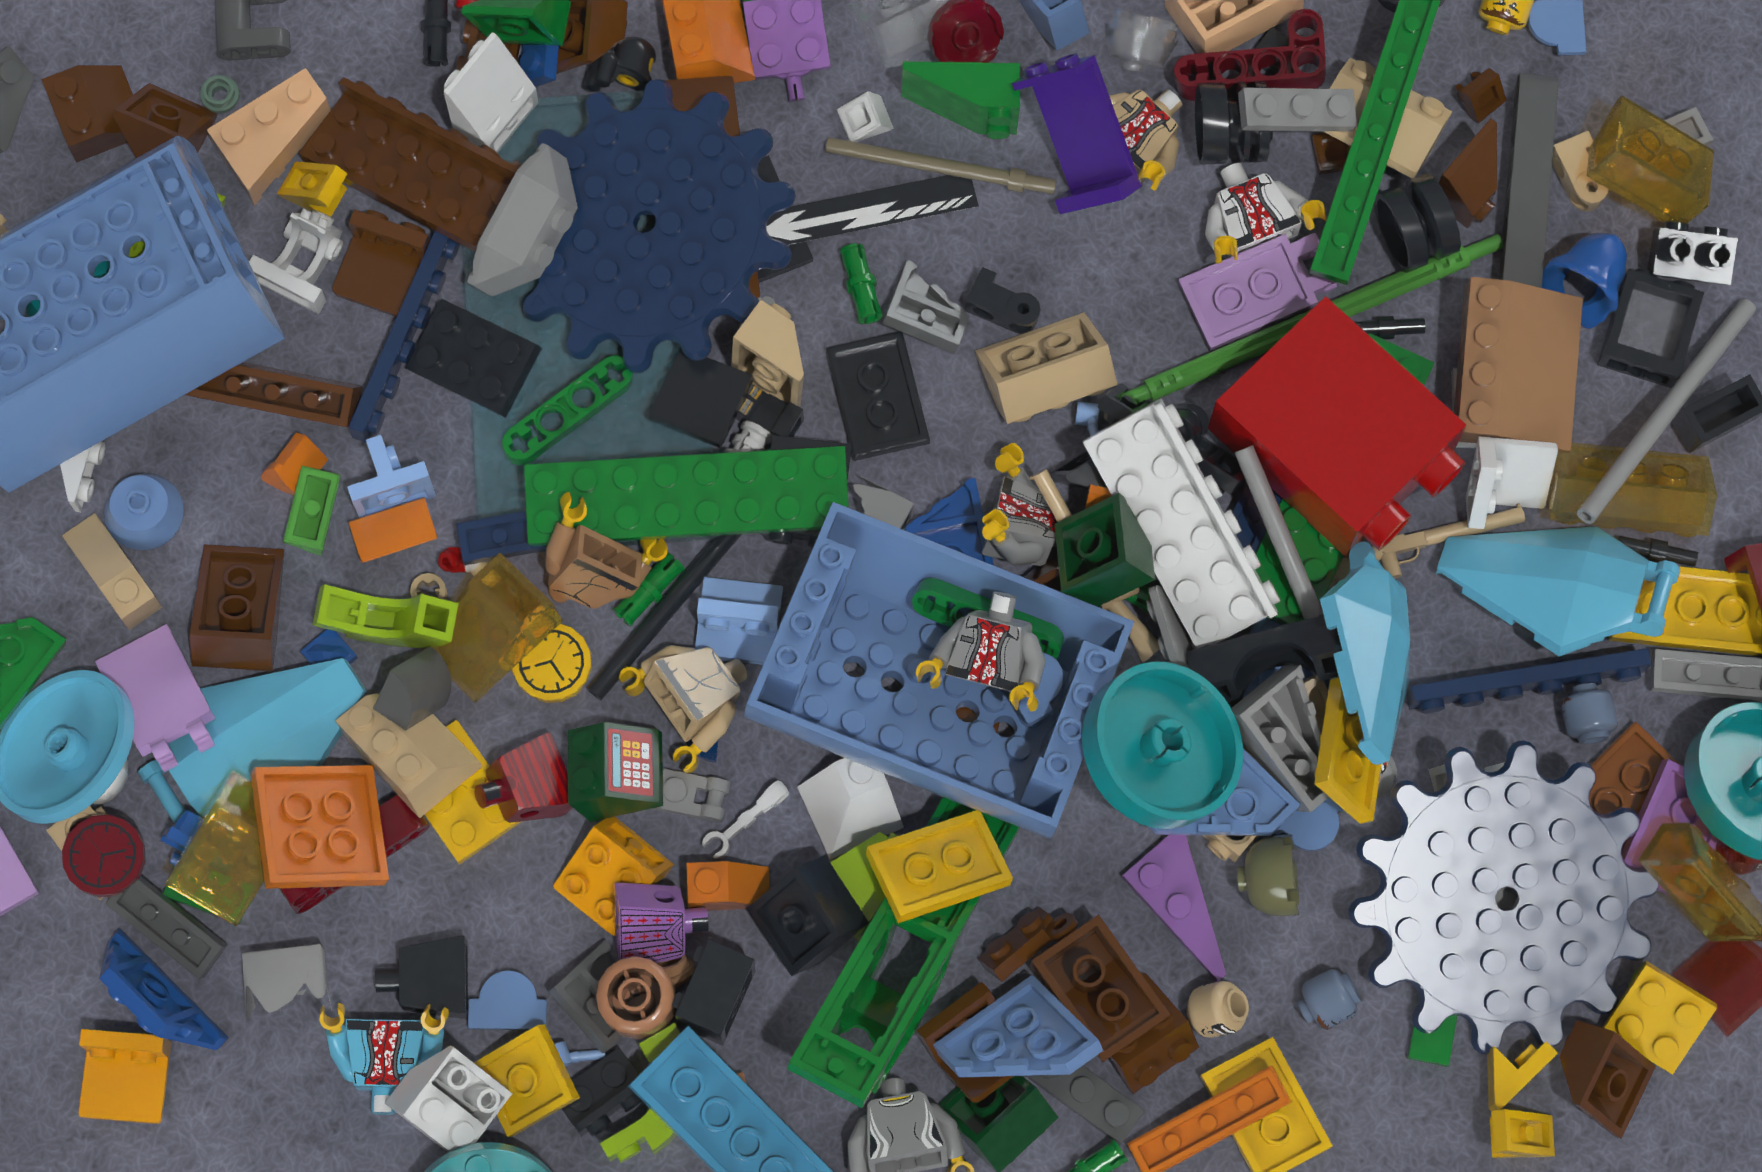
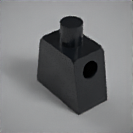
(430, 975)

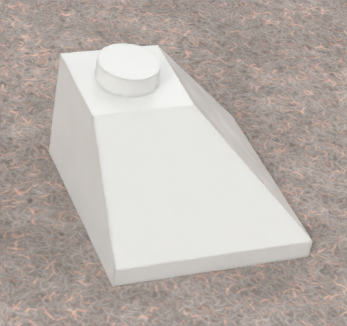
(849, 805)

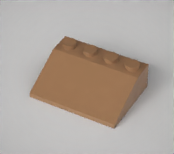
(1517, 362)

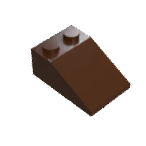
(237, 608)
(1100, 986)

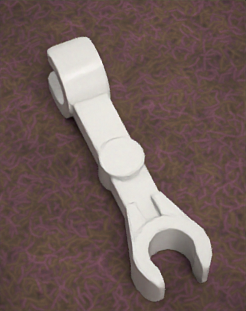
(770, 798)

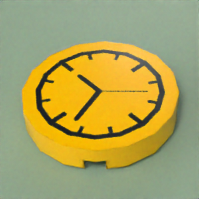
(555, 666)

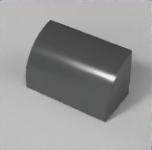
(415, 689)

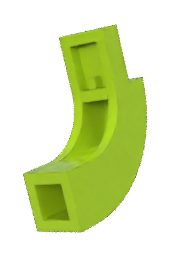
(392, 622)
(650, 1127)

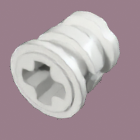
(751, 438)

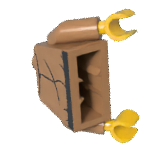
(592, 566)

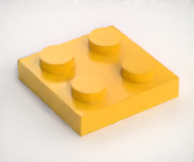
(1660, 1016)
(534, 1076)

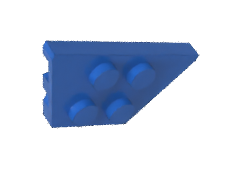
(955, 522)
(154, 997)

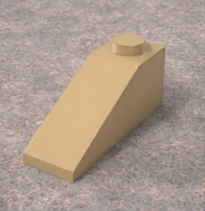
(112, 571)

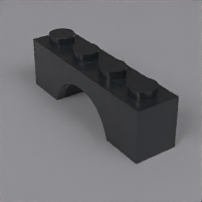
(1237, 662)

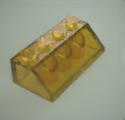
(1660, 495)

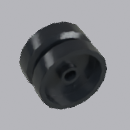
(1417, 222)

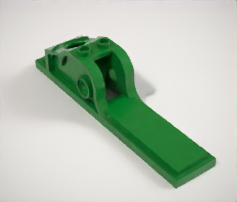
(878, 1010)

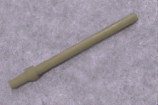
(1016, 179)

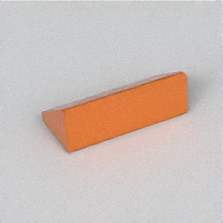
(393, 529)

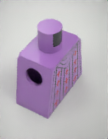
(654, 921)

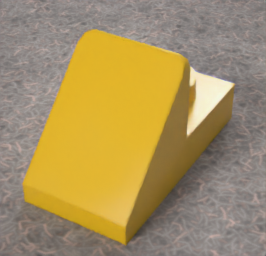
(314, 186)
(1506, 1079)
(1521, 1134)

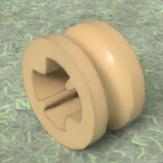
(429, 580)

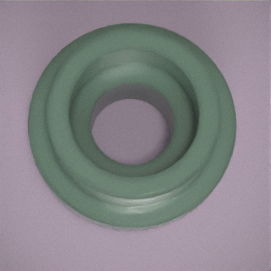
(216, 84)

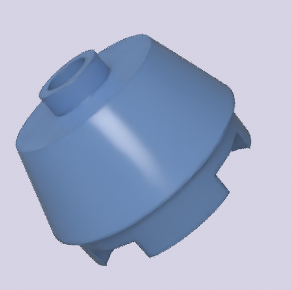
(143, 511)

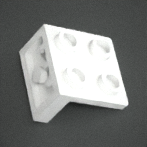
(1508, 475)

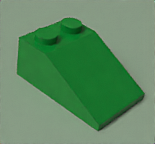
(966, 93)

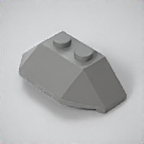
(526, 224)

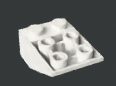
(489, 95)

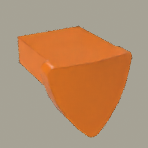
(286, 469)

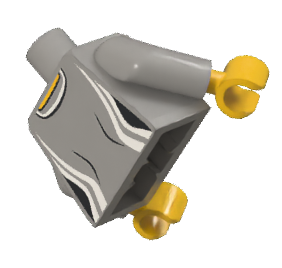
(904, 1134)

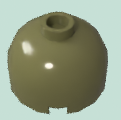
(1271, 876)

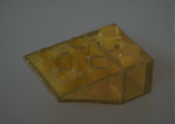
(495, 627)
(223, 857)

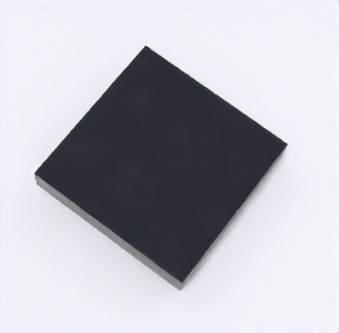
(701, 398)

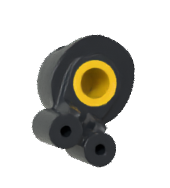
(626, 64)

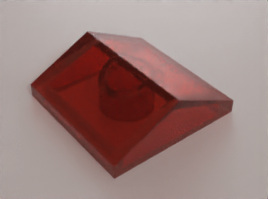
(1729, 977)

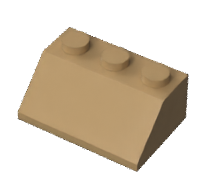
(1419, 127)
(770, 352)
(1047, 368)
(416, 762)

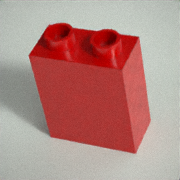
(1341, 429)

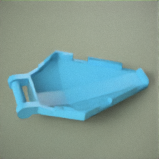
(1560, 583)
(1375, 644)
(259, 723)

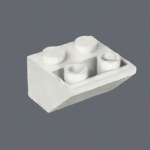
(449, 1099)

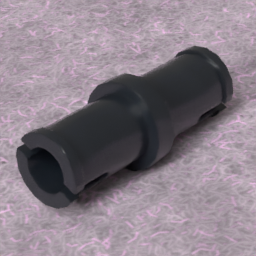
(436, 28)

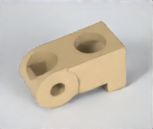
(1570, 165)

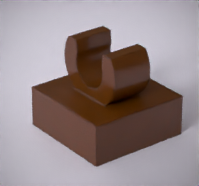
(1482, 94)

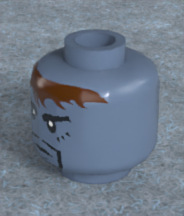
(1589, 714)
(1329, 999)

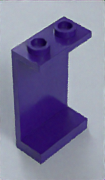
(1082, 131)

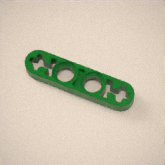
(564, 406)
(946, 593)

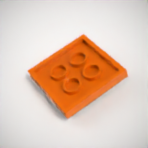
(319, 826)

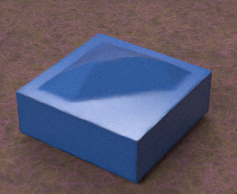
(328, 647)

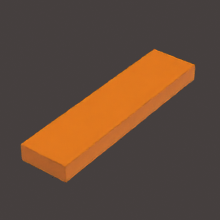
(1210, 1122)

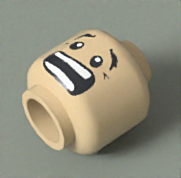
(1217, 1009)

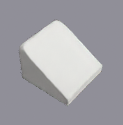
(865, 117)

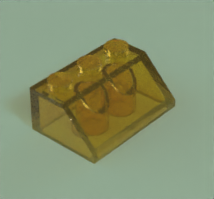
(1651, 163)
(1703, 884)

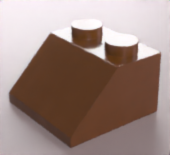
(85, 107)

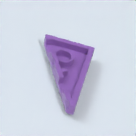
(1172, 891)

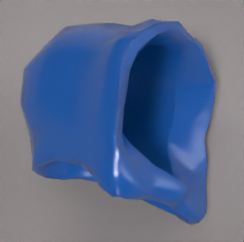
(1601, 260)

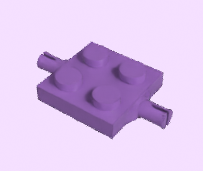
(787, 40)

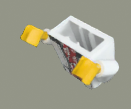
(1255, 212)

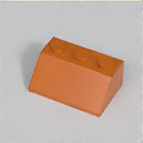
(708, 39)

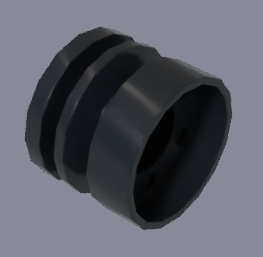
(1220, 125)

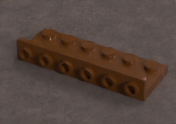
(411, 163)

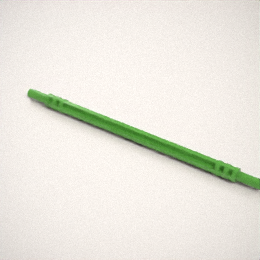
(1351, 304)

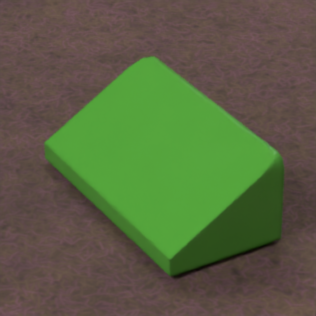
(312, 510)

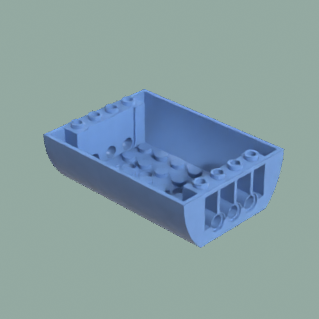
(139, 334)
(860, 610)

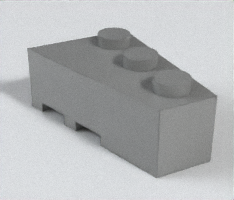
(1283, 733)

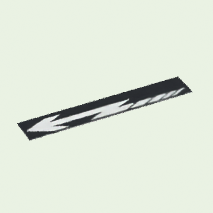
(872, 209)

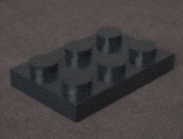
(473, 358)

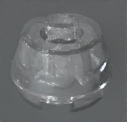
(1139, 40)

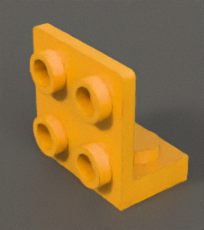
(607, 857)
(124, 1076)

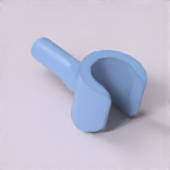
(1087, 415)
(575, 1057)

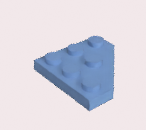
(1253, 809)
(1019, 1036)

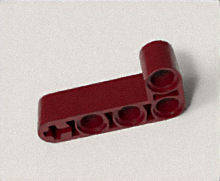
(1252, 61)
(399, 828)

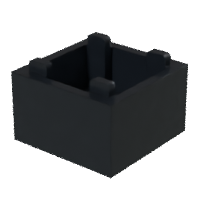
(808, 915)
(714, 991)

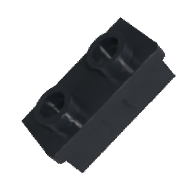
(602, 1093)

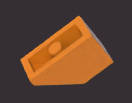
(725, 884)

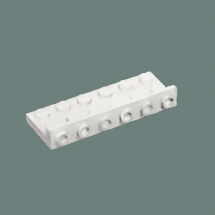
(1191, 537)

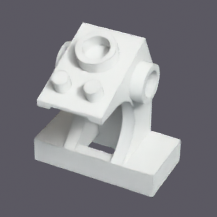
(315, 233)

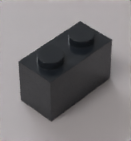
(1719, 413)

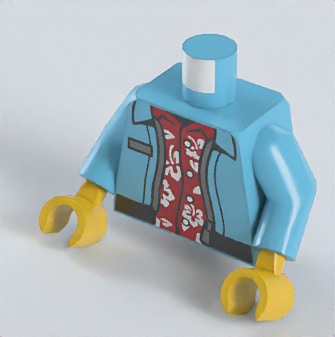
(381, 1051)

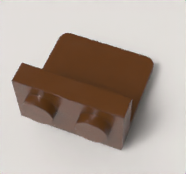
(380, 261)
(948, 1020)
(1157, 1049)

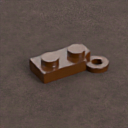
(1024, 941)

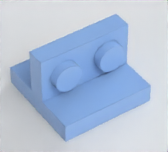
(393, 483)
(738, 619)

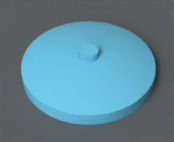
(64, 746)

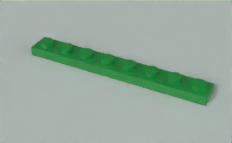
(1374, 140)

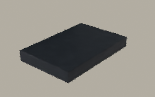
(878, 395)

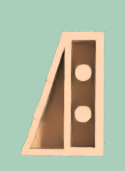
(1228, 23)
(269, 132)

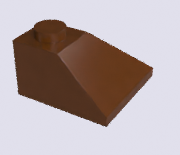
(591, 31)
(159, 115)
(1473, 177)
(1604, 1075)

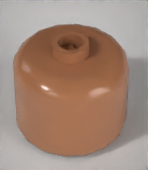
(640, 1015)

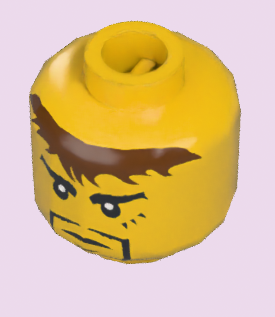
(1505, 14)

